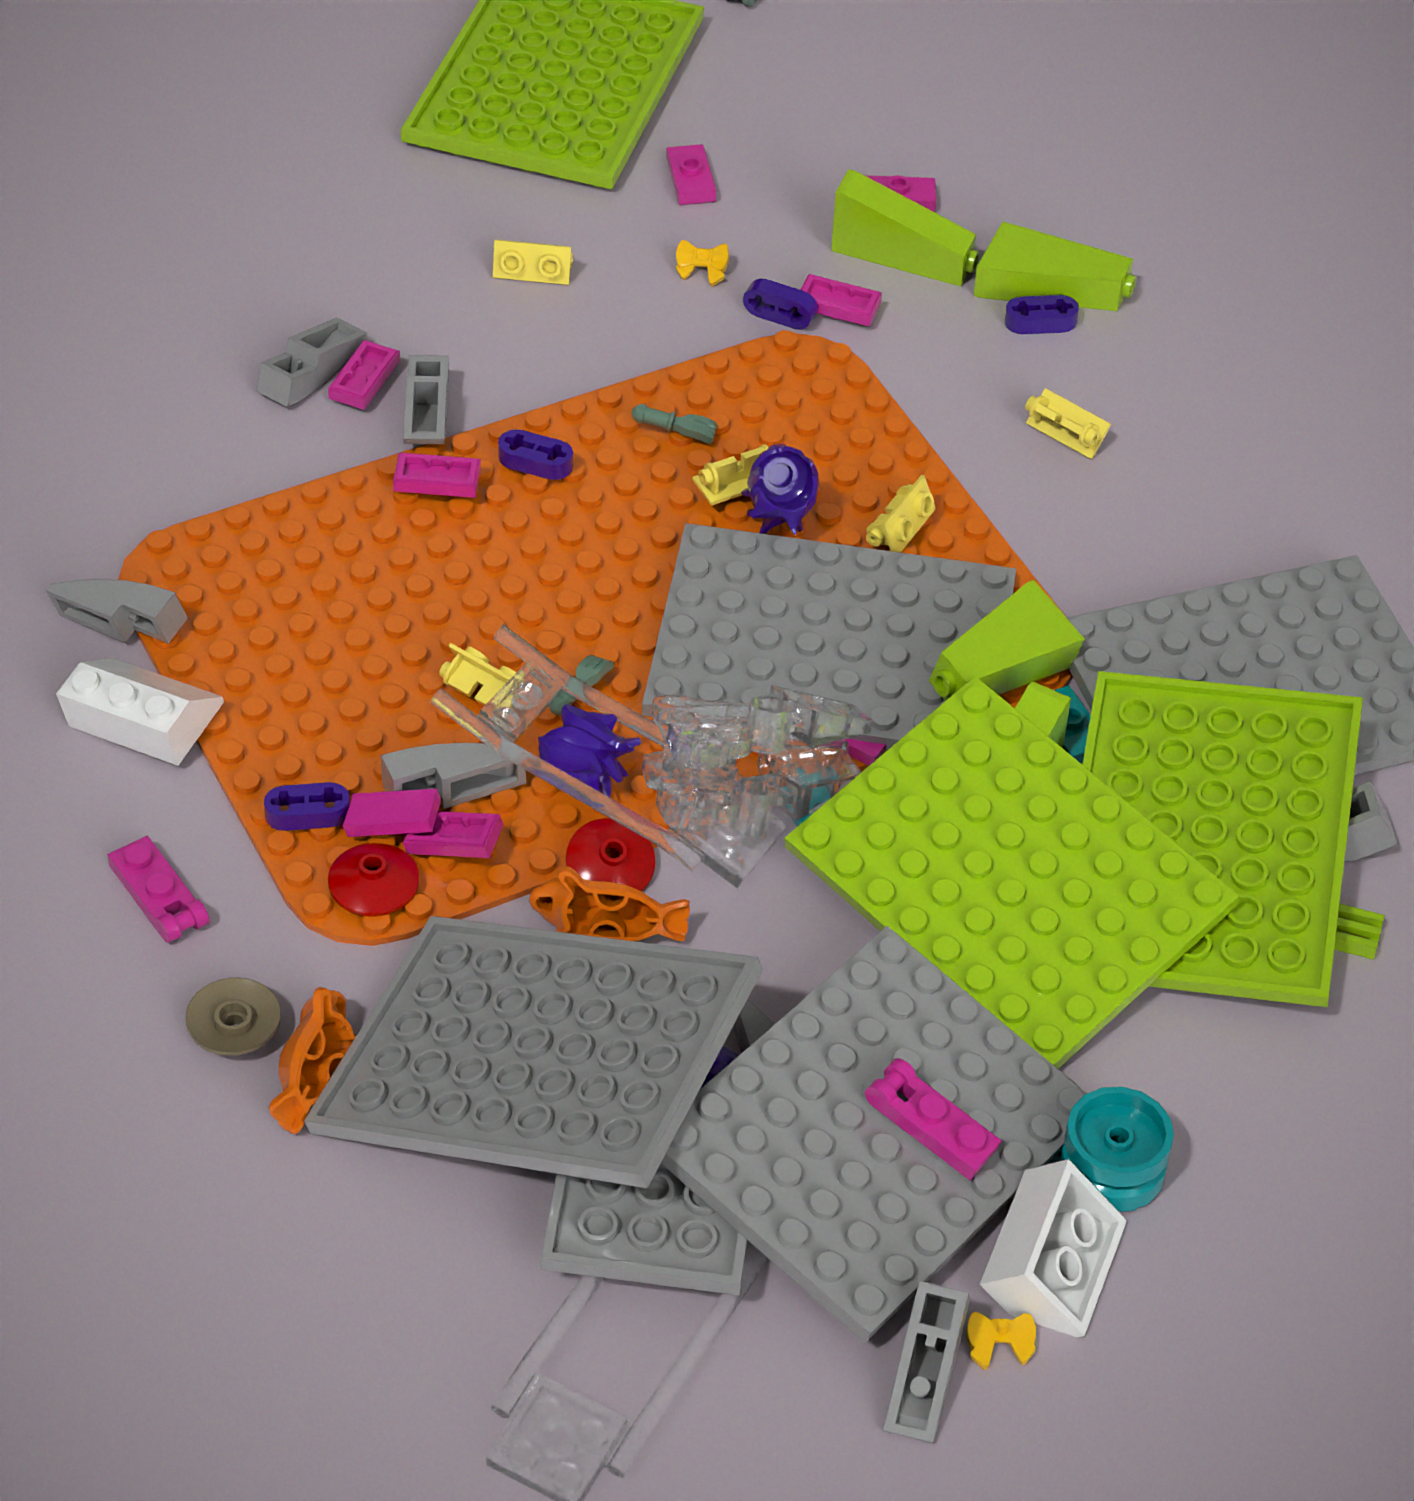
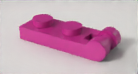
(157, 889)
(932, 1119)

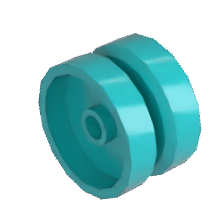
(1120, 1144)

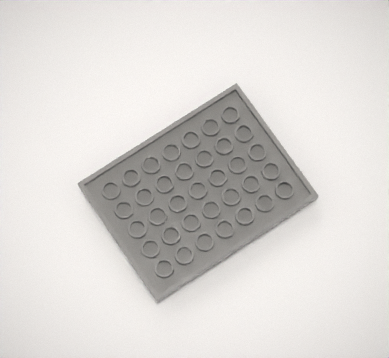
(816, 622)
(1280, 630)
(537, 1049)
(831, 1181)

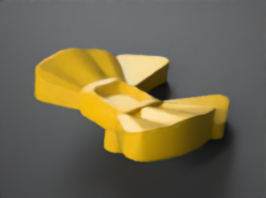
(714, 259)
(984, 1332)

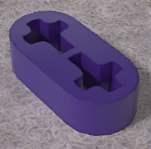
(780, 303)
(1041, 314)
(535, 454)
(306, 806)

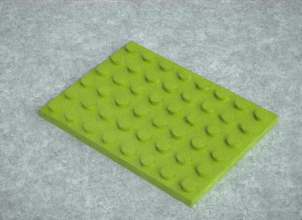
(554, 84)
(1258, 797)
(1013, 871)

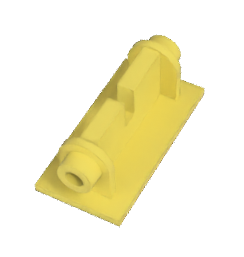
(532, 262)
(1066, 422)
(726, 477)
(903, 516)
(472, 669)

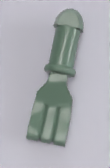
(689, 425)
(588, 671)

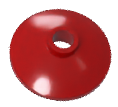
(588, 855)
(373, 879)

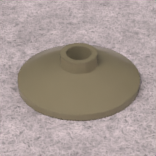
(230, 1003)

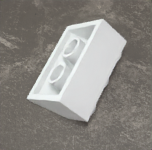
(137, 708)
(1054, 1249)

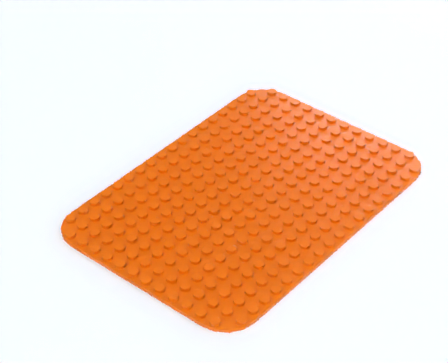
(342, 597)

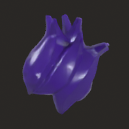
(782, 487)
(587, 748)

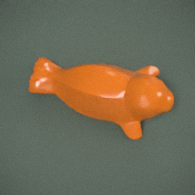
(607, 909)
(311, 1057)

